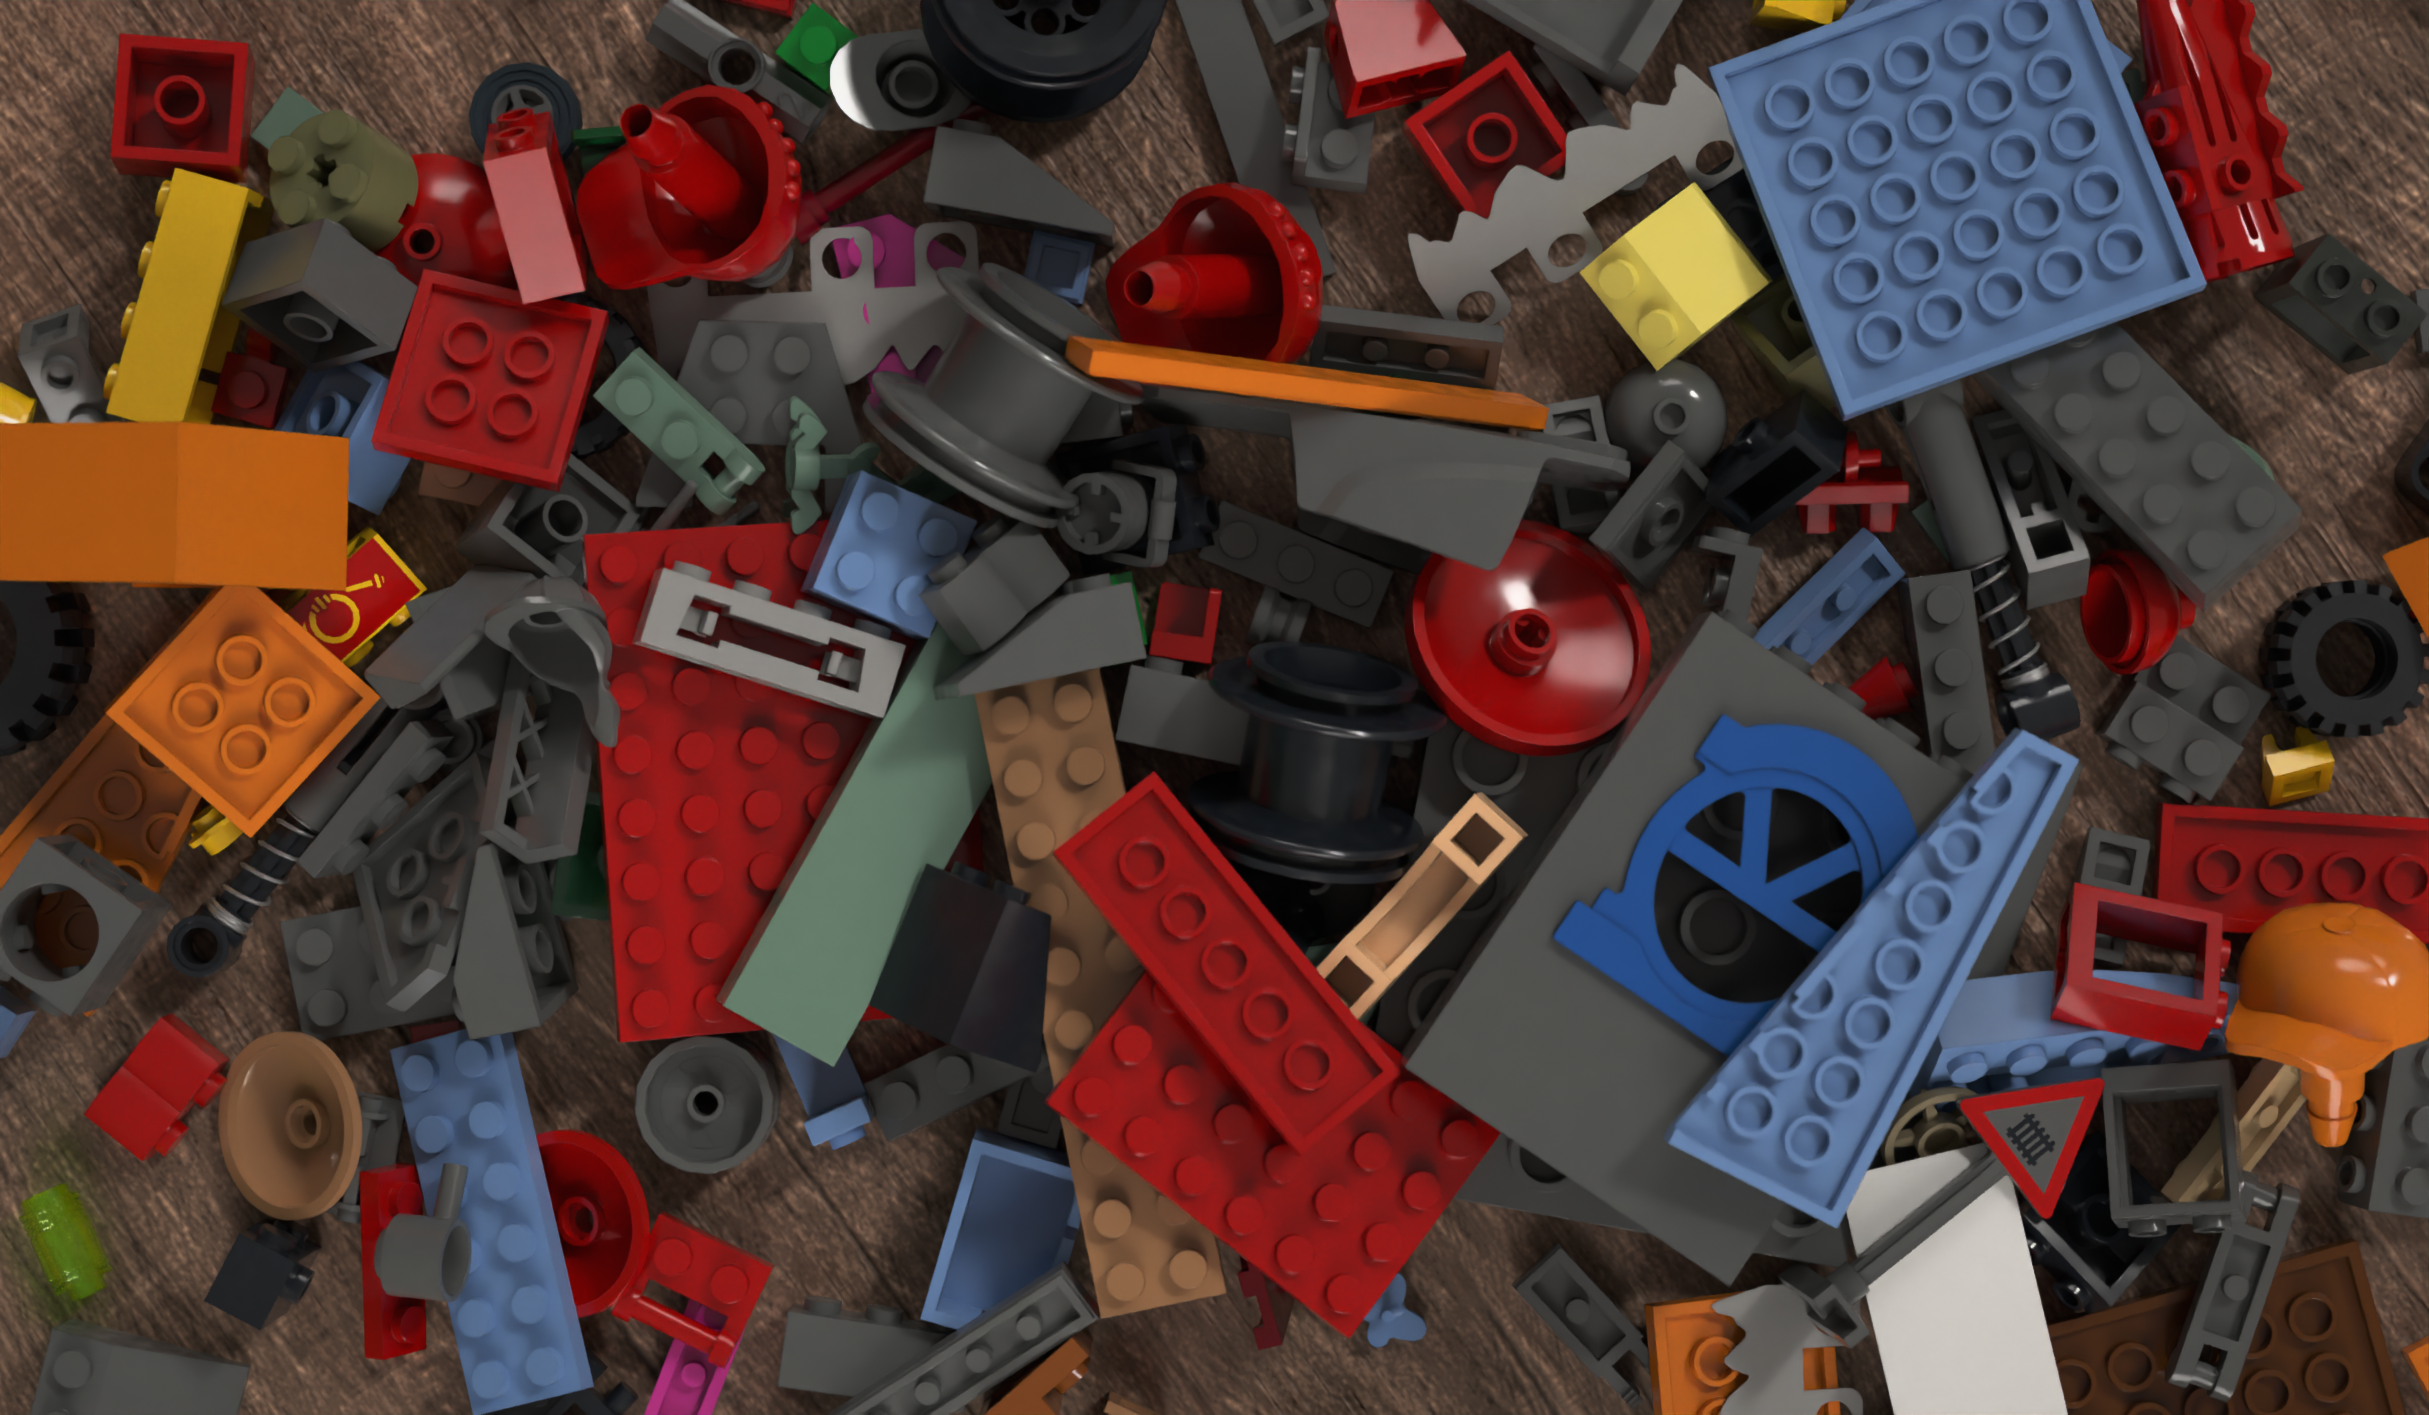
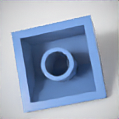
(347, 405)

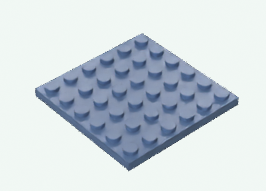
(1952, 188)

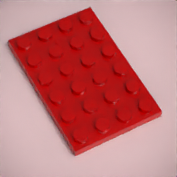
(1315, 1224)

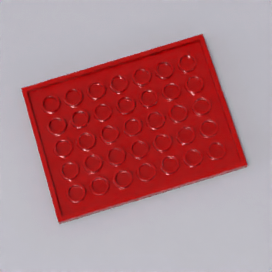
(709, 775)

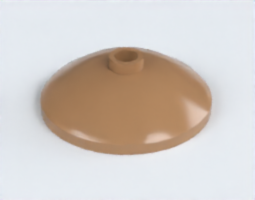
(290, 1125)

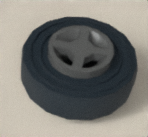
(526, 87)

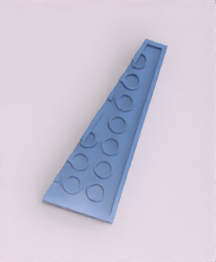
(1841, 1047)

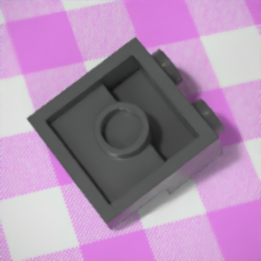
(2183, 721)

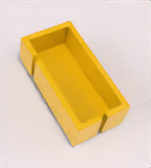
(179, 308)

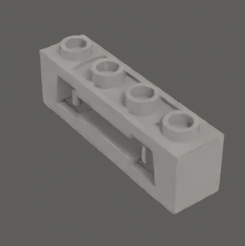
(869, 672)

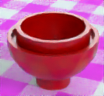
(2132, 611)

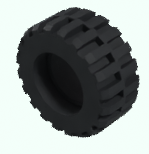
(45, 661)

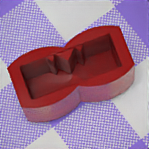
(158, 1088)

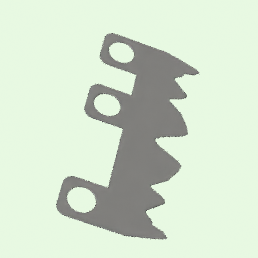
(1537, 210)
(897, 316)
(1773, 1354)

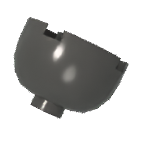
(1665, 405)

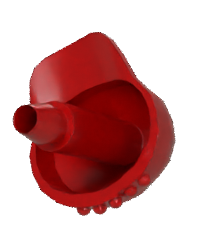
(692, 192)
(1221, 279)

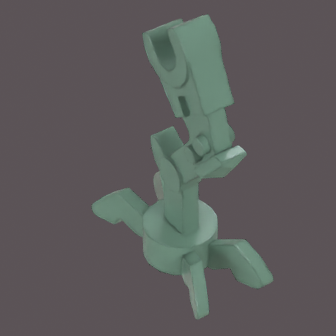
(806, 467)

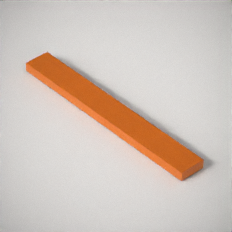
(1304, 383)

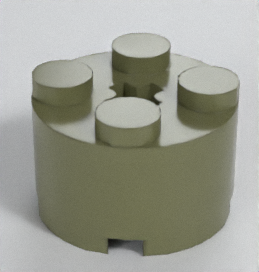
(343, 174)

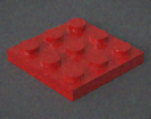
(490, 381)

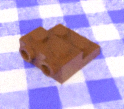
(1040, 1384)

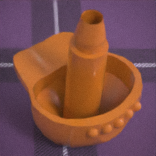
(2331, 997)

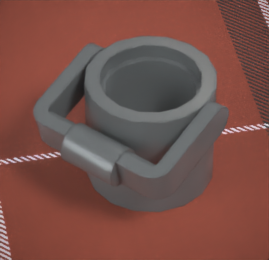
(1121, 512)

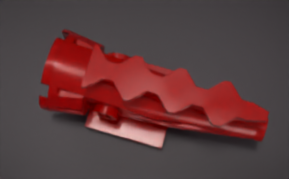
(2215, 132)

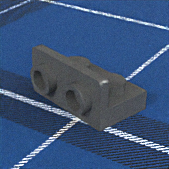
(1324, 144)
(1734, 581)

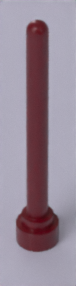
(818, 205)

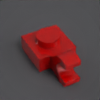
(252, 383)

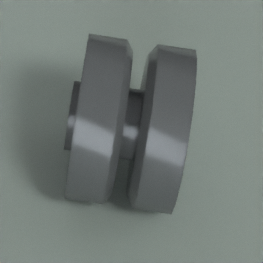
(674, 1119)

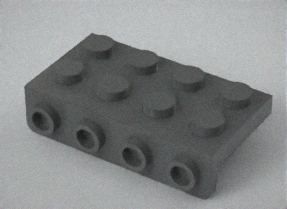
(2389, 1140)

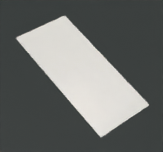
(1963, 1308)

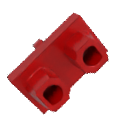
(1858, 482)

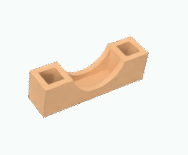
(1421, 904)

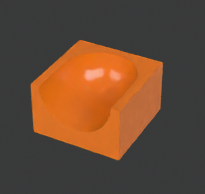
(173, 505)

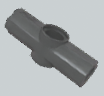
(707, 47)

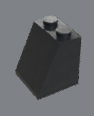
(970, 966)

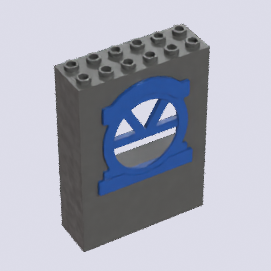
(1567, 1006)

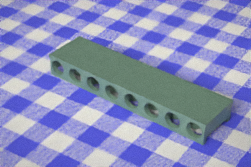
(855, 875)

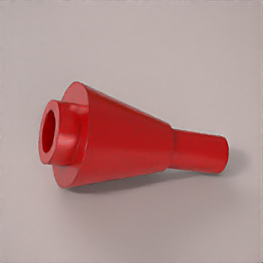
(1885, 689)

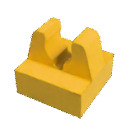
(2295, 771)

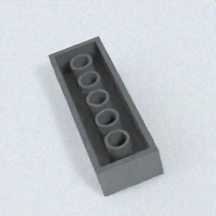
(2148, 458)

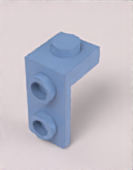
(830, 1095)

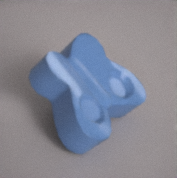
(1391, 1318)

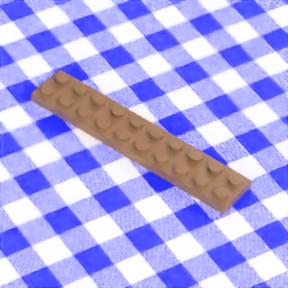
(1051, 776)

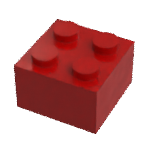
(182, 107)
(1483, 132)

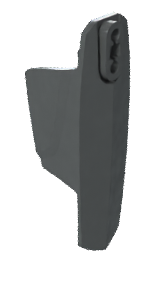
(1402, 482)

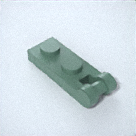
(678, 430)

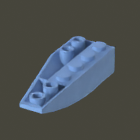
(2005, 1040)

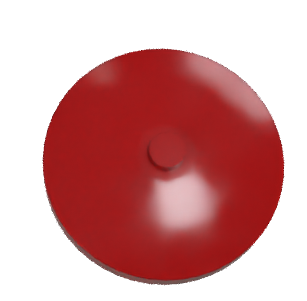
(1534, 651)

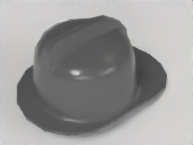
(893, 83)

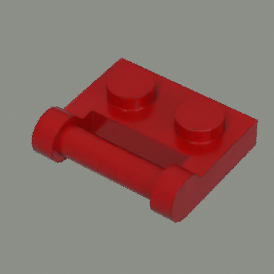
(703, 1271)

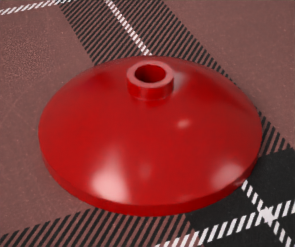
(462, 216)
(594, 1177)

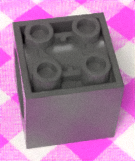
(124, 912)

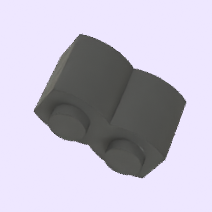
(993, 583)

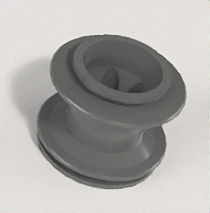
(998, 395)

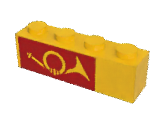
(374, 596)

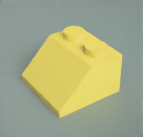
(1676, 276)

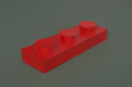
(391, 1323)

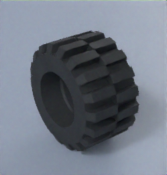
(2396, 650)

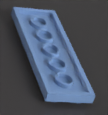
(517, 1307)

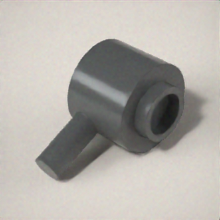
(427, 1253)

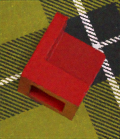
(1186, 623)

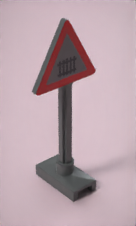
(2028, 1136)

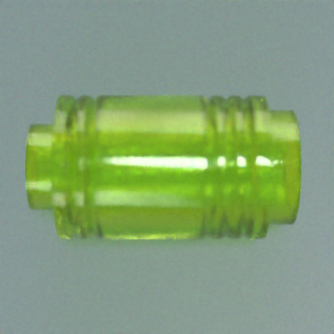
(65, 1242)

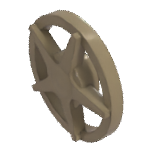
(1934, 1132)

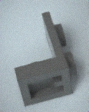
(61, 368)

